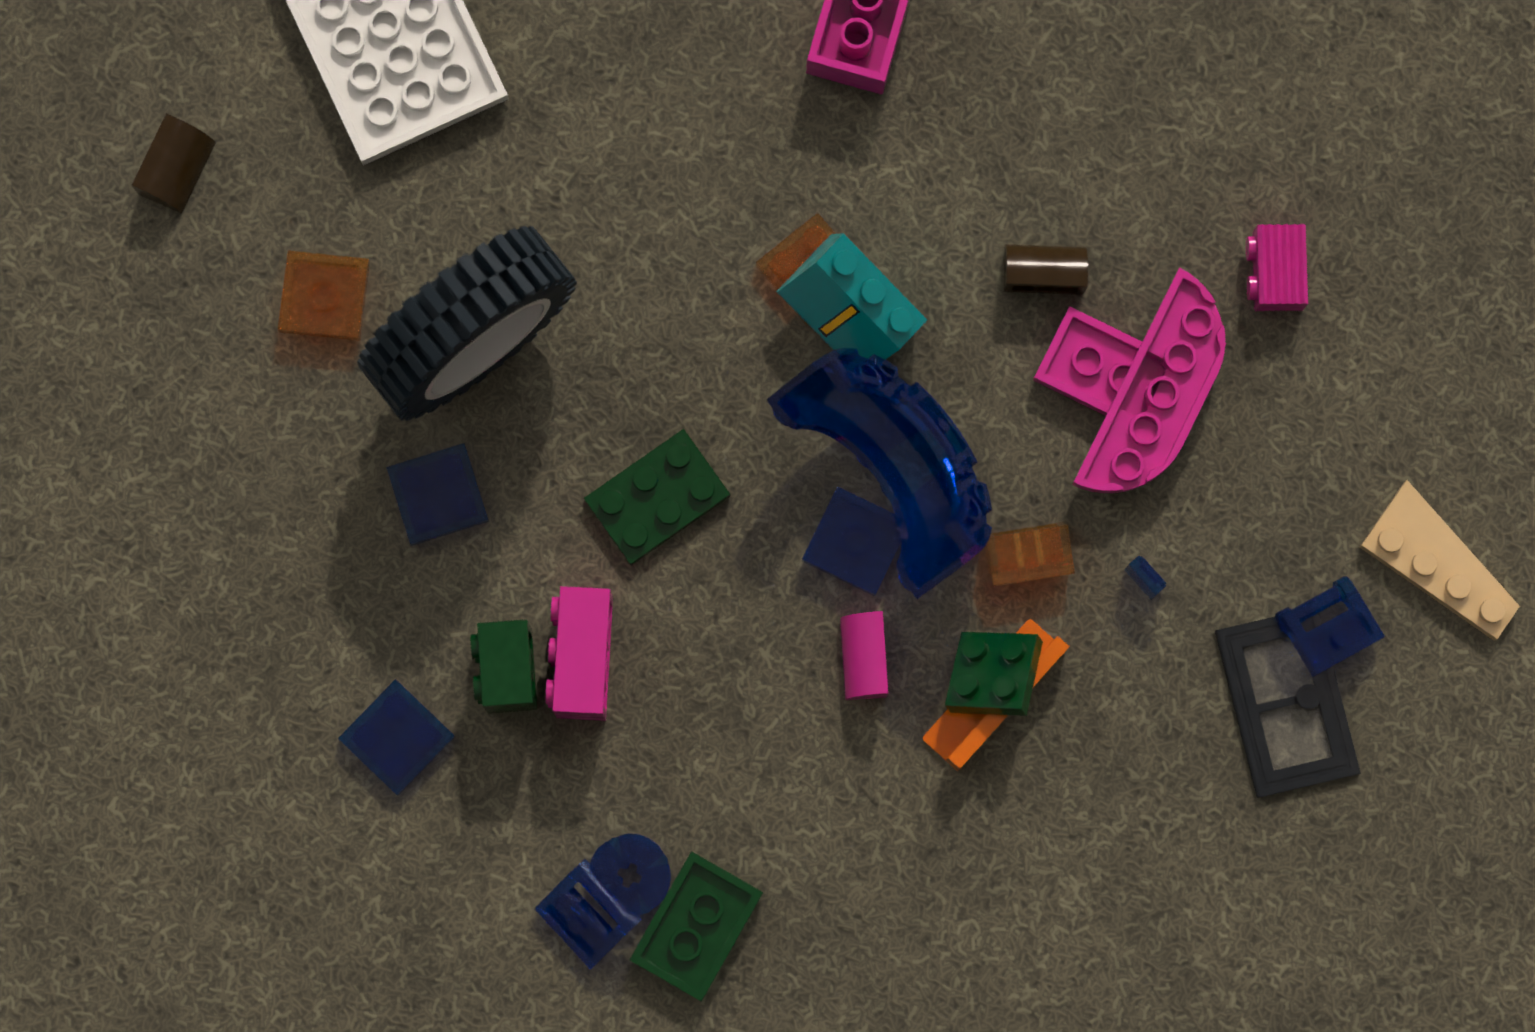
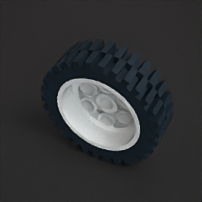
(466, 322)

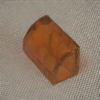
(1029, 553)

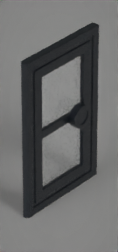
(1286, 717)

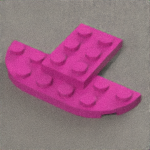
(1143, 388)

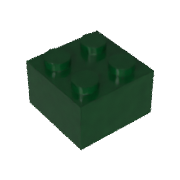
(506, 666)

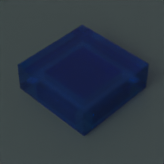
(1145, 577)

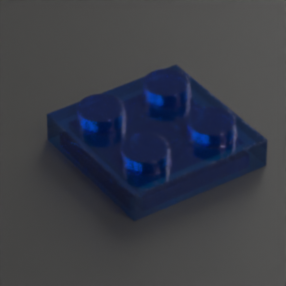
(437, 494)
(854, 541)
(396, 737)

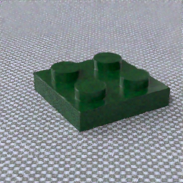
(994, 673)

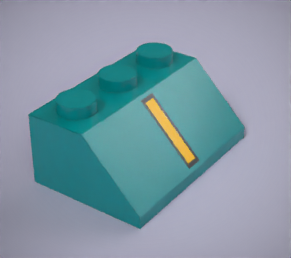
(851, 301)

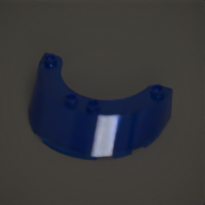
(909, 450)

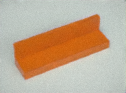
(961, 734)

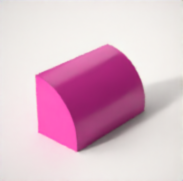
(864, 656)

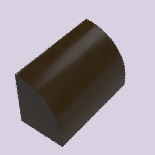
(173, 163)
(1045, 269)

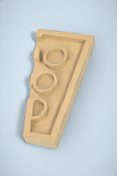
(1434, 559)

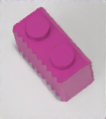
(1278, 267)

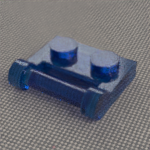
(1336, 638)
(579, 922)

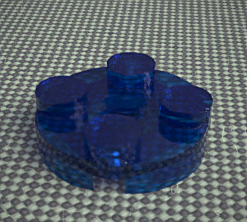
(651, 864)

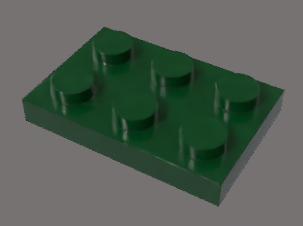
(657, 497)
(696, 926)

